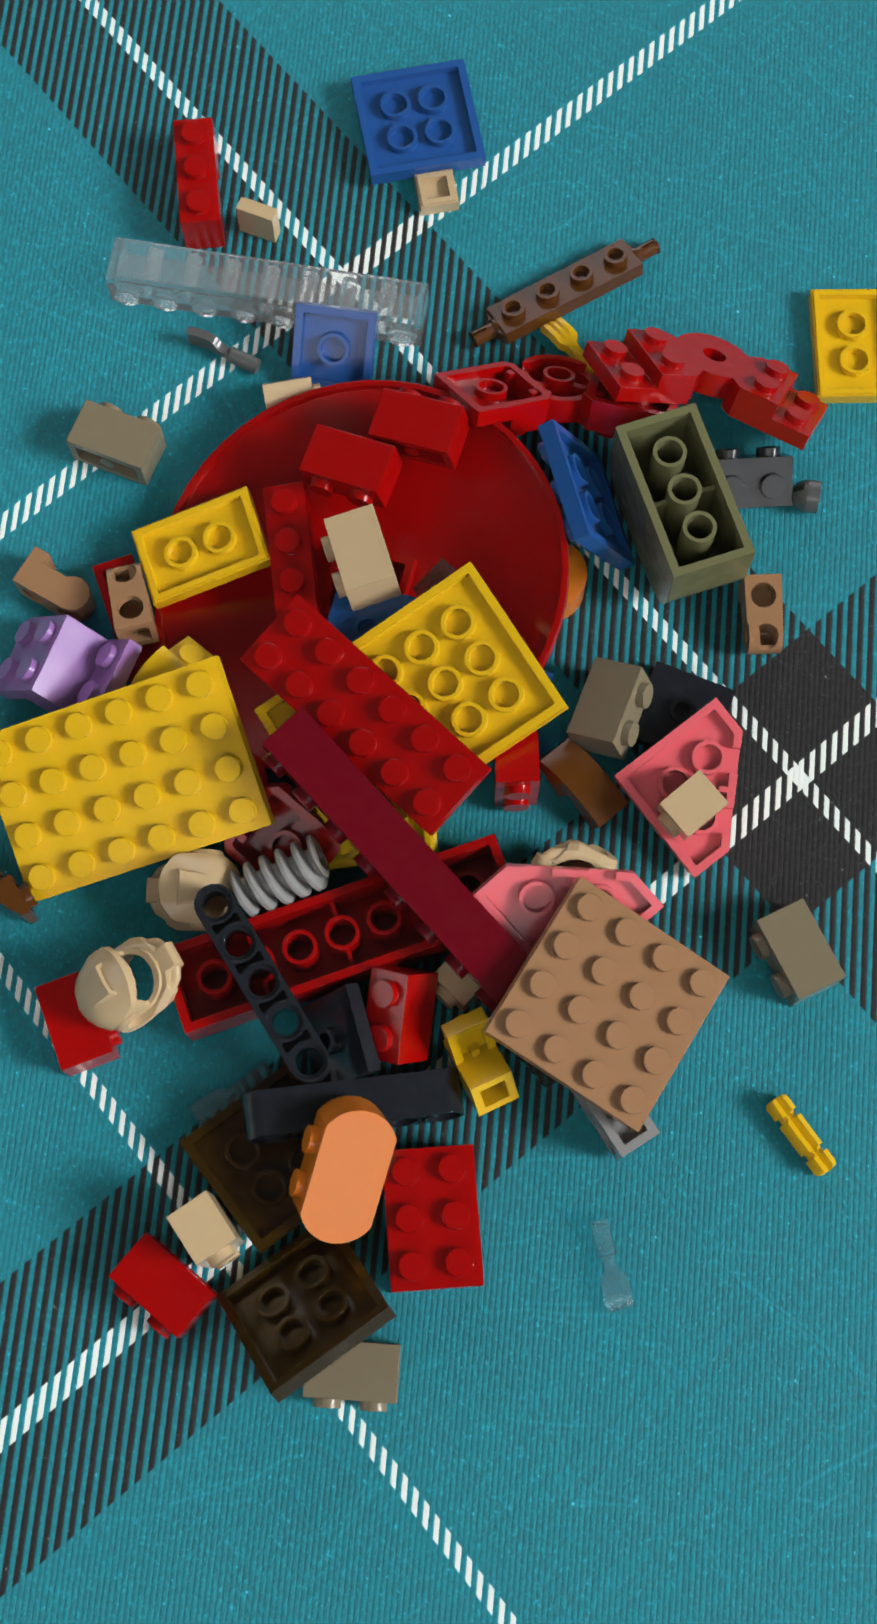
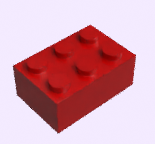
(433, 1219)

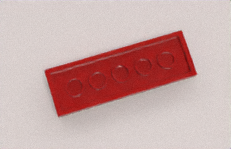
(366, 714)

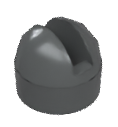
(806, 495)

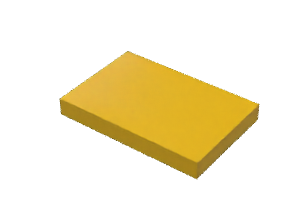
(844, 344)
(202, 547)

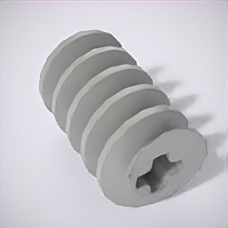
(282, 879)

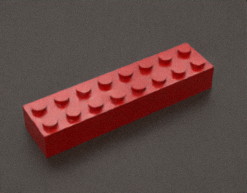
(317, 944)

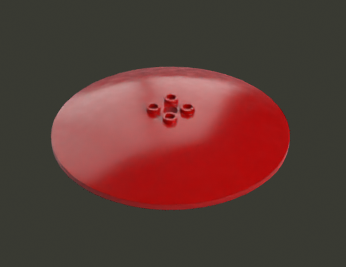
(483, 512)

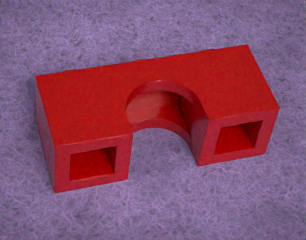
(198, 183)

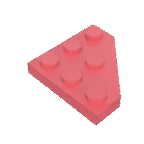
(705, 743)
(528, 895)

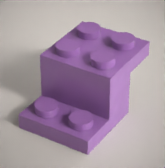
(64, 663)

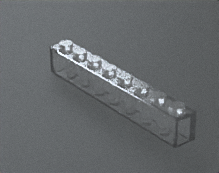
(258, 288)

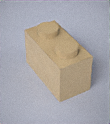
(361, 557)
(207, 1231)

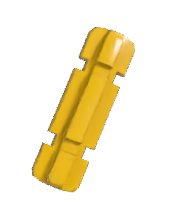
(801, 1135)

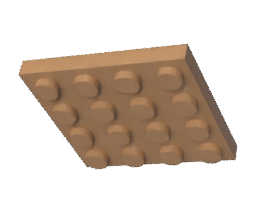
(606, 1004)

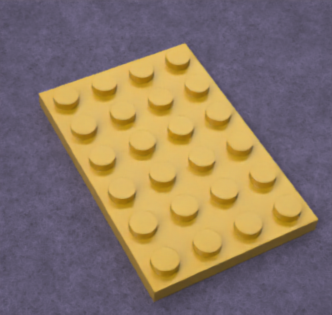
(459, 663)
(128, 779)

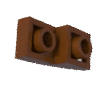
(584, 781)
(17, 898)

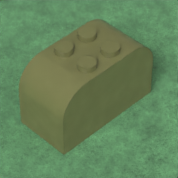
(678, 504)

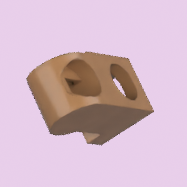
(54, 591)
(131, 604)
(761, 613)

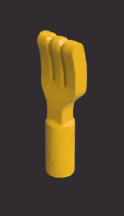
(565, 339)

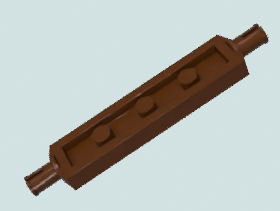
(564, 291)

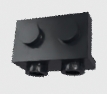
(758, 478)

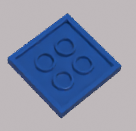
(417, 121)
(585, 496)

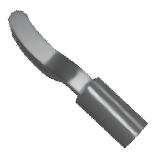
(233, 355)

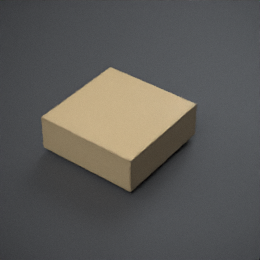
(436, 192)
(258, 219)

